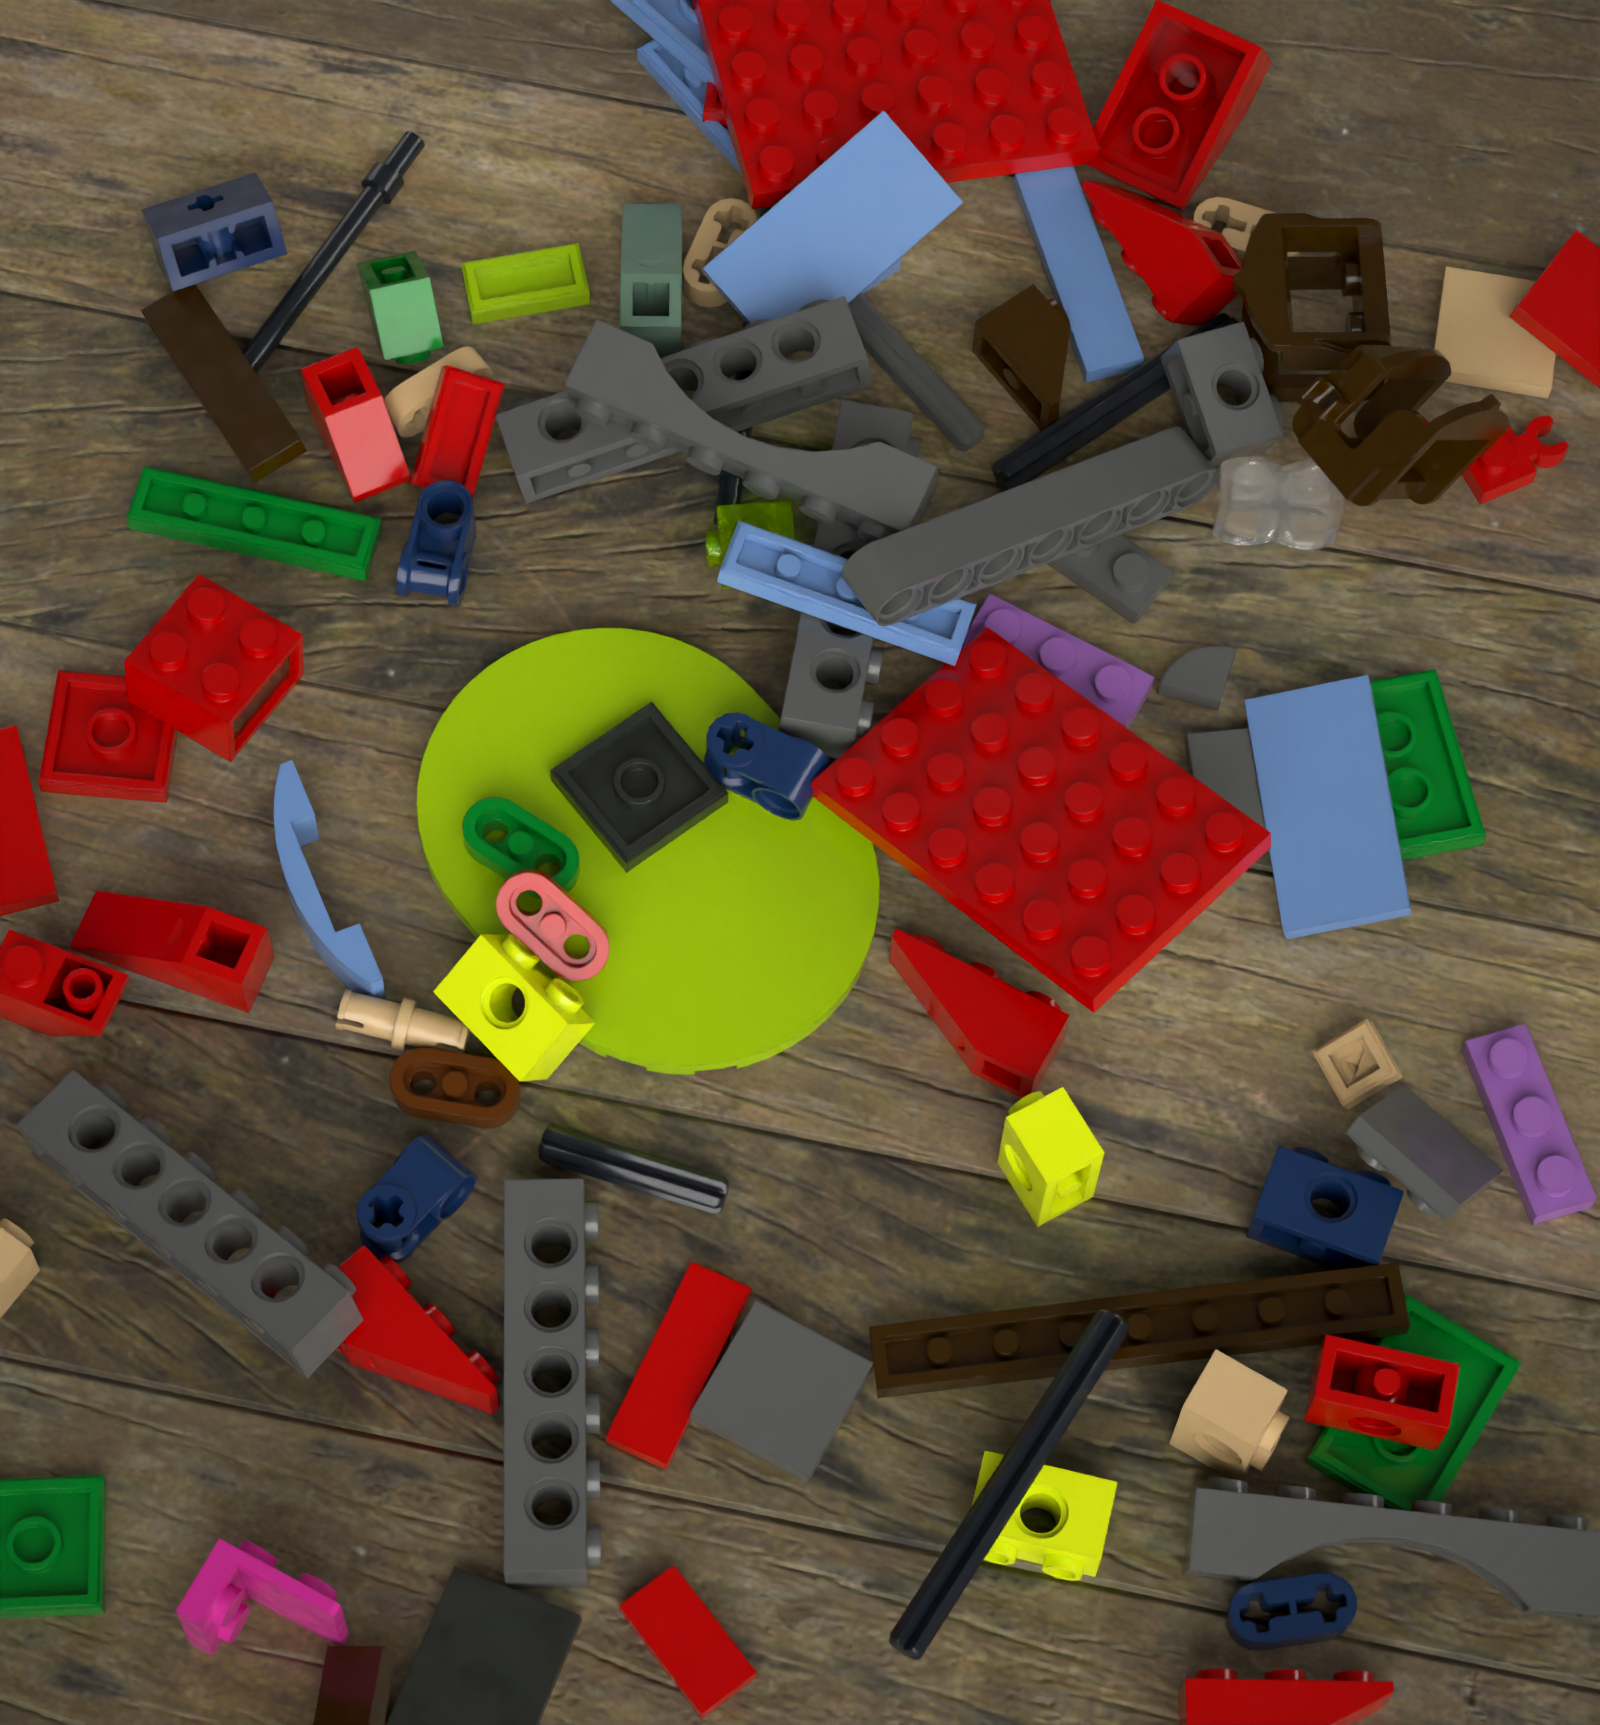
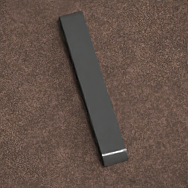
(1028, 526)

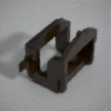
(1271, 274)
(1396, 446)

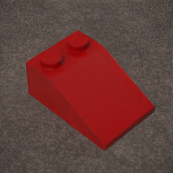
(1176, 104)

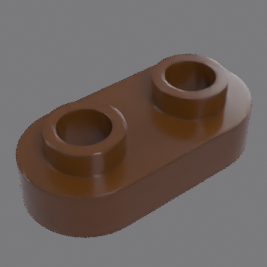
(458, 1083)

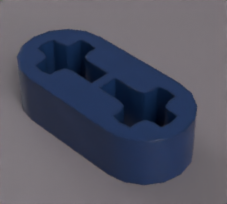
(1289, 1595)

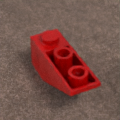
(1177, 257)
(178, 946)
(990, 1024)
(409, 1340)
(1280, 1698)

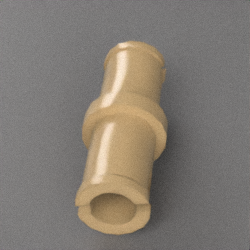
(401, 1023)

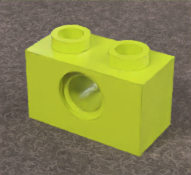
(481, 996)
(1049, 1155)
(1082, 1516)

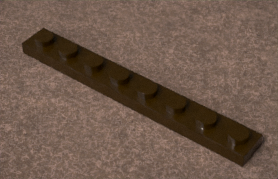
(1161, 1330)

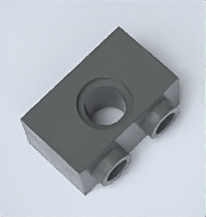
(1232, 359)

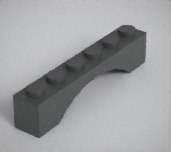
(862, 486)
(1534, 1566)

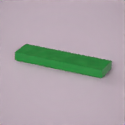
(254, 523)

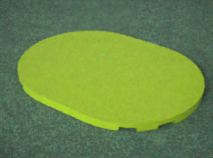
(717, 939)

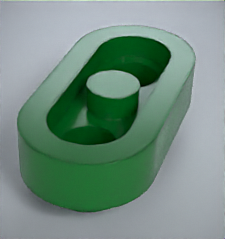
(527, 843)

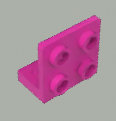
(216, 1599)

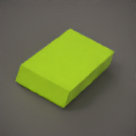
(525, 283)

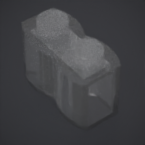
(1269, 502)

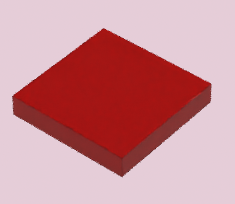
(1565, 306)
(104, 742)

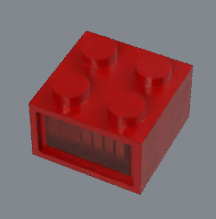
(214, 667)

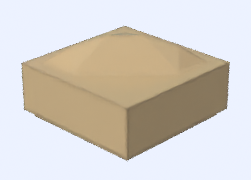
(1357, 1064)

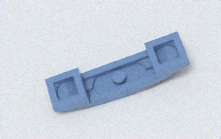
(342, 951)

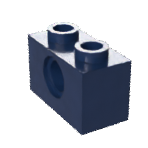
(1291, 1224)

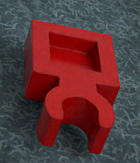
(1512, 461)

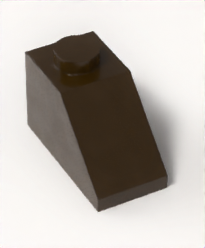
(1026, 351)

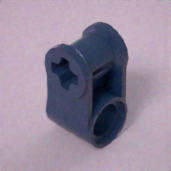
(439, 555)
(767, 767)
(419, 1192)

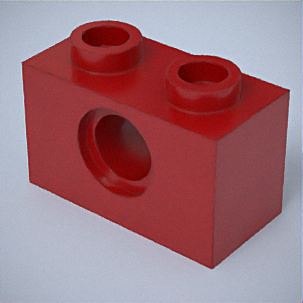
(1381, 1392)

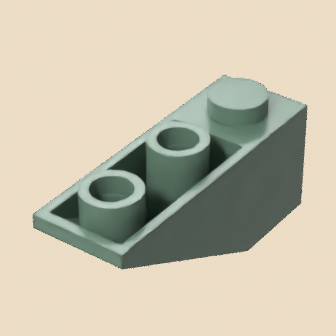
(652, 275)

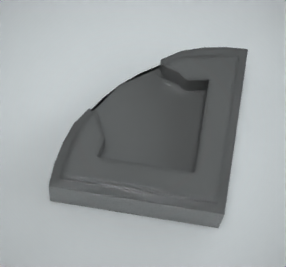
(1199, 676)

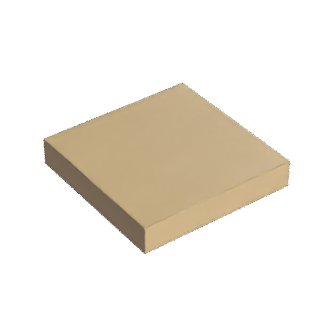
(1482, 339)

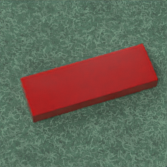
(24, 858)
(678, 1365)

